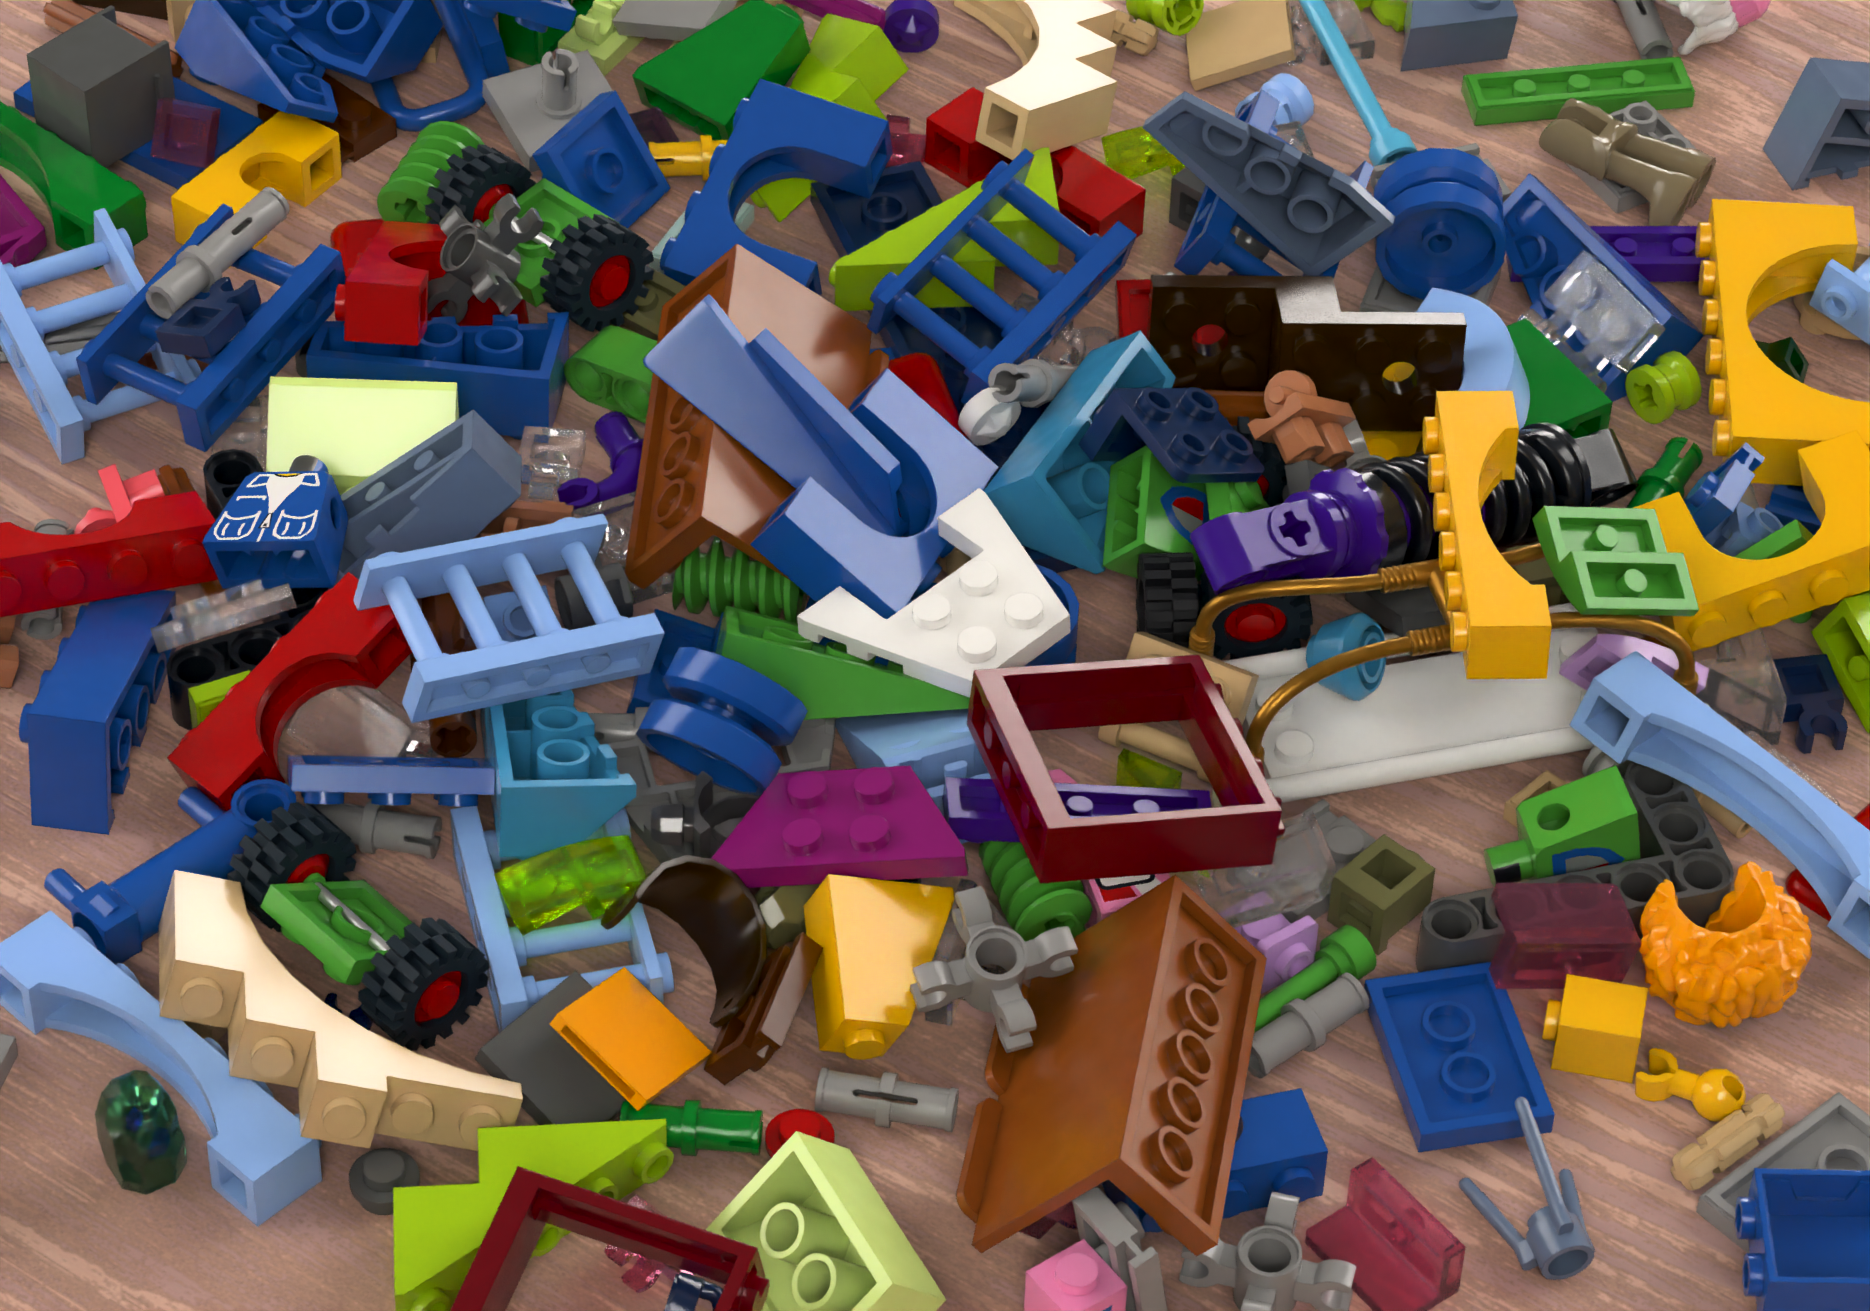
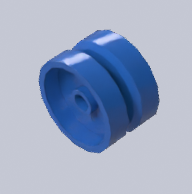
(1444, 225)
(722, 721)

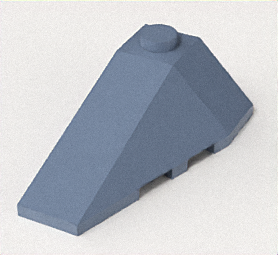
(1283, 193)

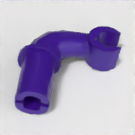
(624, 450)

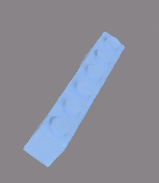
(1654, 721)
(64, 983)

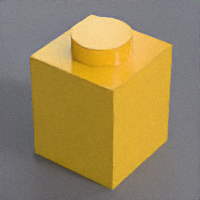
(1596, 1028)

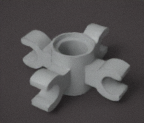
(993, 993)
(1269, 1267)

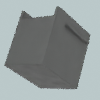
(100, 87)

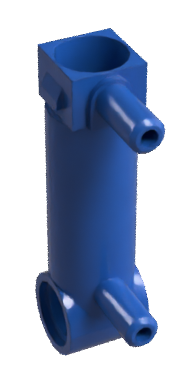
(131, 907)

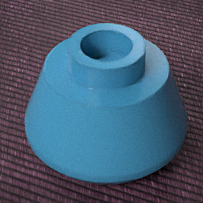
(1341, 637)

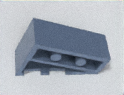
(1456, 32)
(1823, 123)
(432, 494)

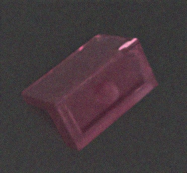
(1560, 933)
(1396, 1244)

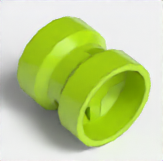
(1168, 15)

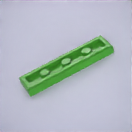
(1543, 91)

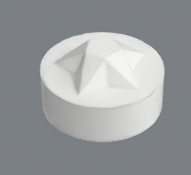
(986, 419)

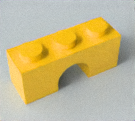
(283, 153)

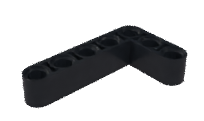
(243, 648)

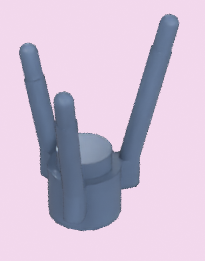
(1556, 1232)

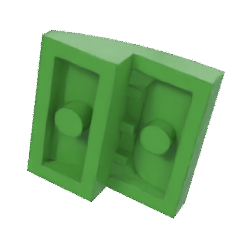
(1614, 561)

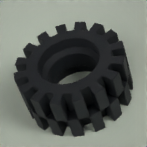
(1167, 596)

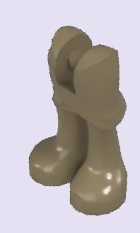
(1615, 150)

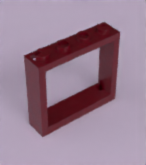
(1118, 692)
(540, 1199)

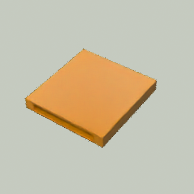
(630, 1038)

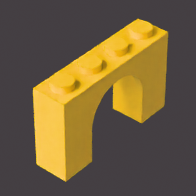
(1755, 594)

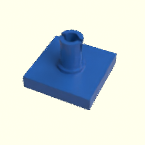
(604, 161)

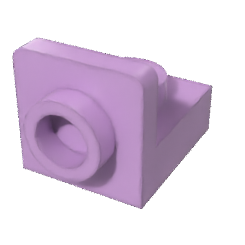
(1284, 944)

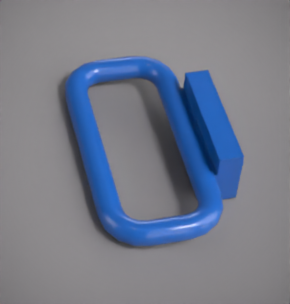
(479, 55)

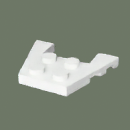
(977, 618)

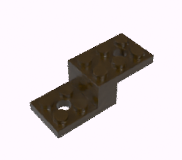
(1300, 327)

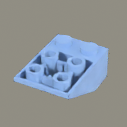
(930, 742)

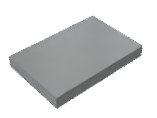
(1827, 1139)

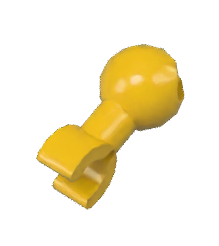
(1713, 1092)

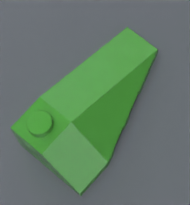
(826, 676)

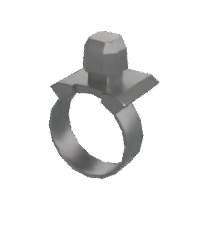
(678, 824)

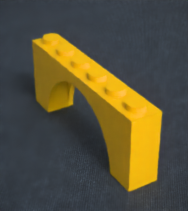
(1751, 261)

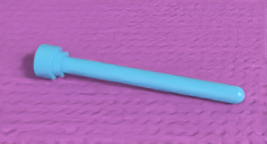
(1387, 143)

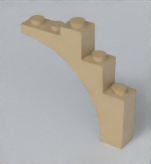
(1066, 75)
(283, 1034)

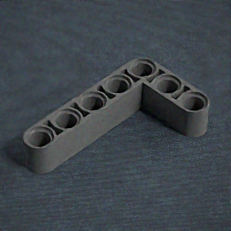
(1674, 846)

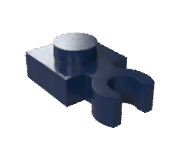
(206, 325)
(1812, 699)

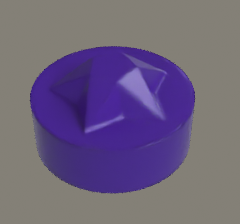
(911, 25)

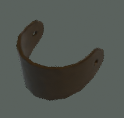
(716, 914)

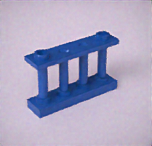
(1210, 227)
(1023, 332)
(247, 361)

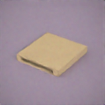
(1239, 41)

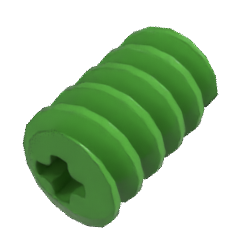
(405, 192)
(735, 581)
(1026, 903)

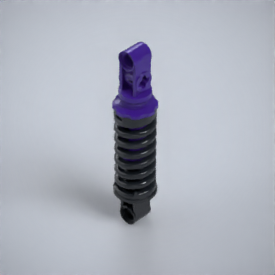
(1384, 511)

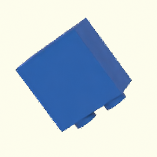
(1806, 1239)

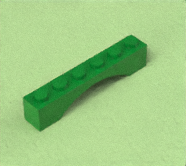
(69, 182)

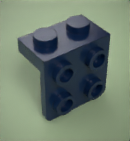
(1178, 428)

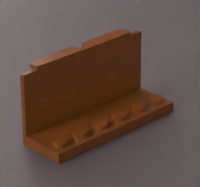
(693, 472)
(1125, 1076)

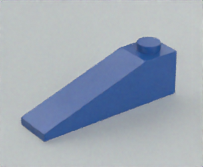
(358, 36)
(246, 53)
(1546, 239)

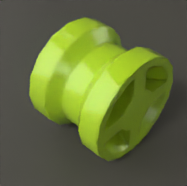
(1663, 387)

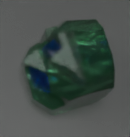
(140, 1133)

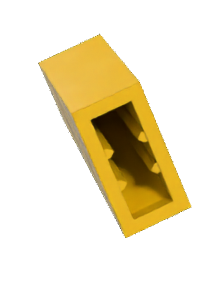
(870, 944)

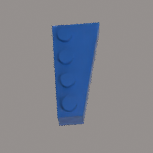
(501, 369)
(94, 710)

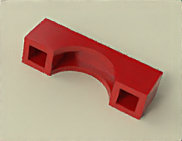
(1085, 188)
(388, 286)
(144, 552)
(322, 652)

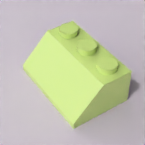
(353, 422)
(826, 1235)

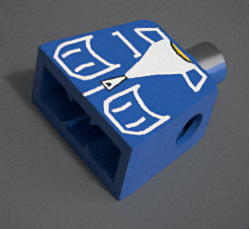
(281, 529)

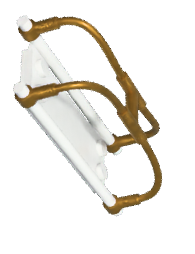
(1425, 710)

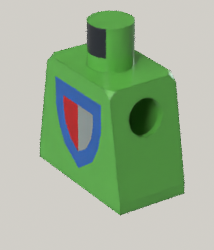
(1150, 513)
(1569, 831)

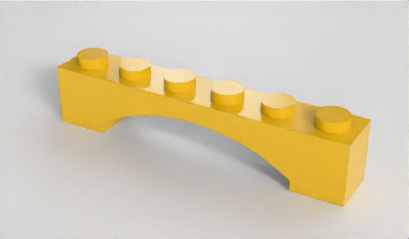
(1499, 615)

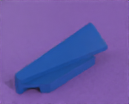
(779, 412)

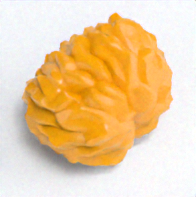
(1737, 963)

